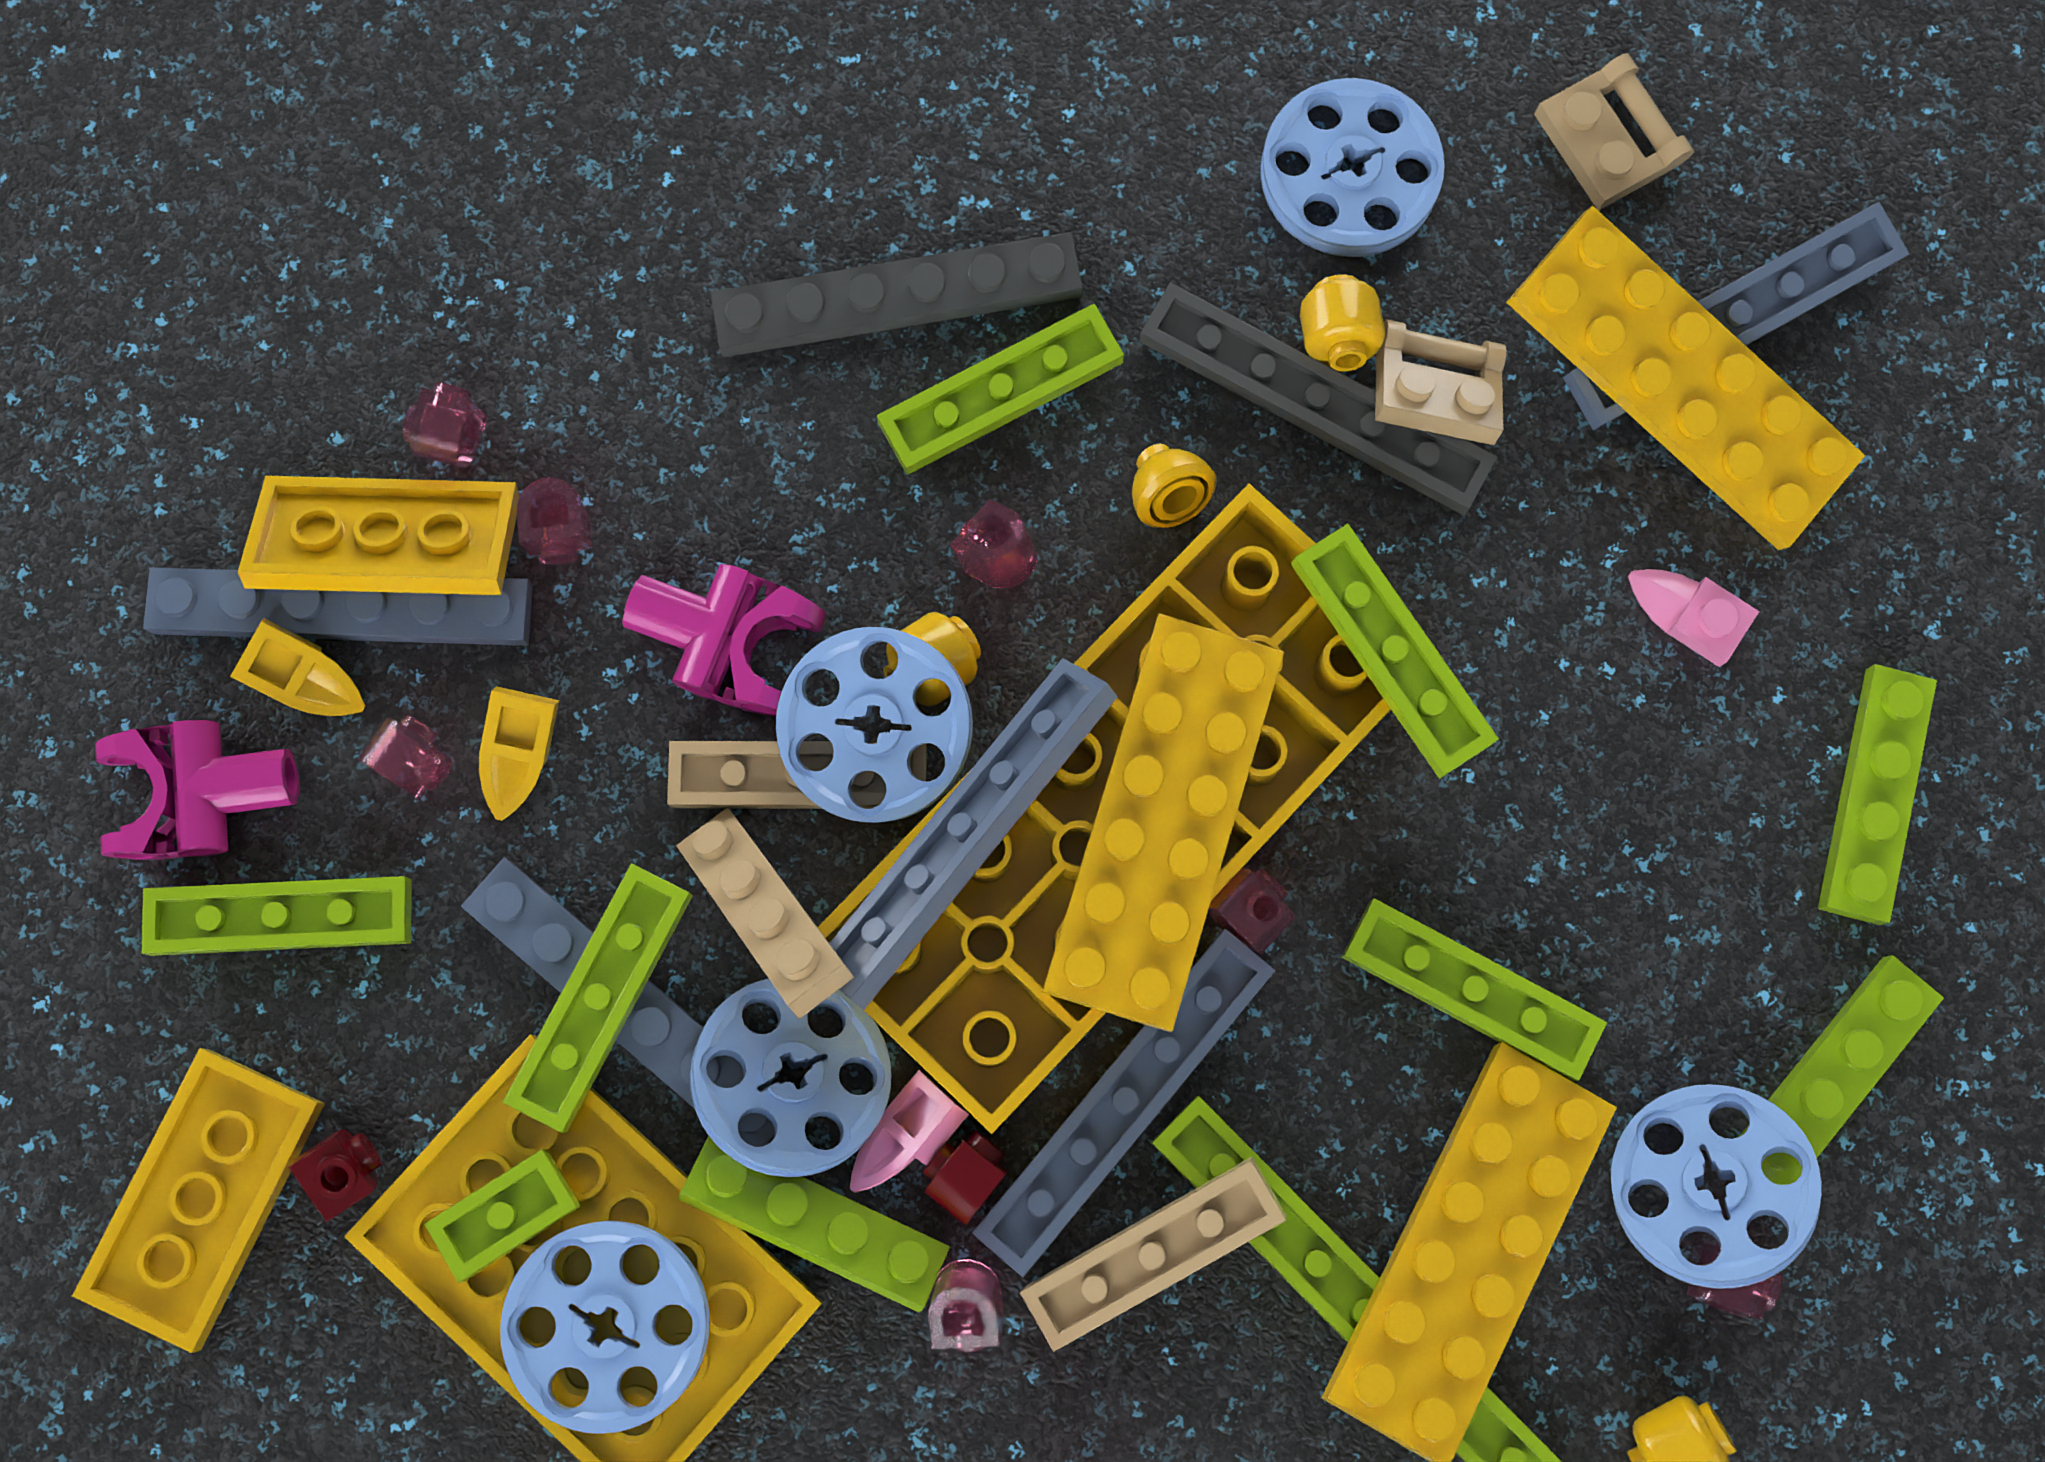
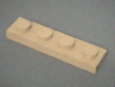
(755, 776)
(764, 913)
(1153, 1254)

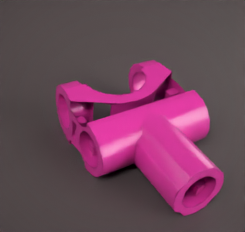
(720, 631)
(193, 788)

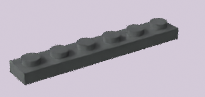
(896, 294)
(1312, 398)

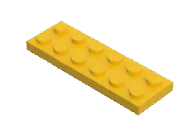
(1686, 378)
(1163, 823)
(1469, 1255)

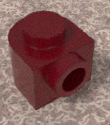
(337, 1172)
(965, 1176)

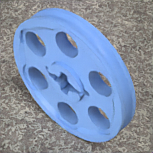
(1344, 191)
(857, 695)
(783, 1104)
(1746, 1198)
(573, 1344)

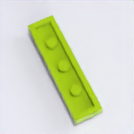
(1000, 389)
(1394, 651)
(1877, 795)
(276, 915)
(1474, 990)
(597, 999)
(1850, 1058)
(818, 1226)

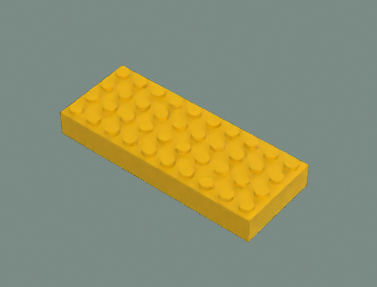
(975, 982)

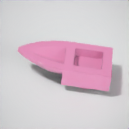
(1694, 612)
(910, 1128)

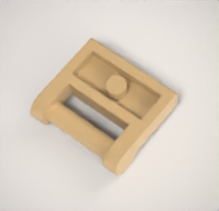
(1597, 142)
(1436, 397)

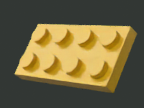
(380, 535)
(198, 1200)

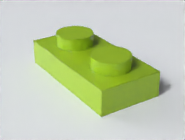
(502, 1215)

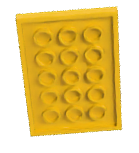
(615, 1177)

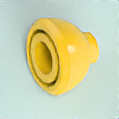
(1171, 486)

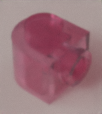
(444, 425)
(553, 521)
(996, 547)
(407, 756)
(1252, 909)
(1744, 1301)
(966, 1307)

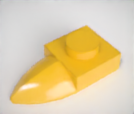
(296, 673)
(514, 747)

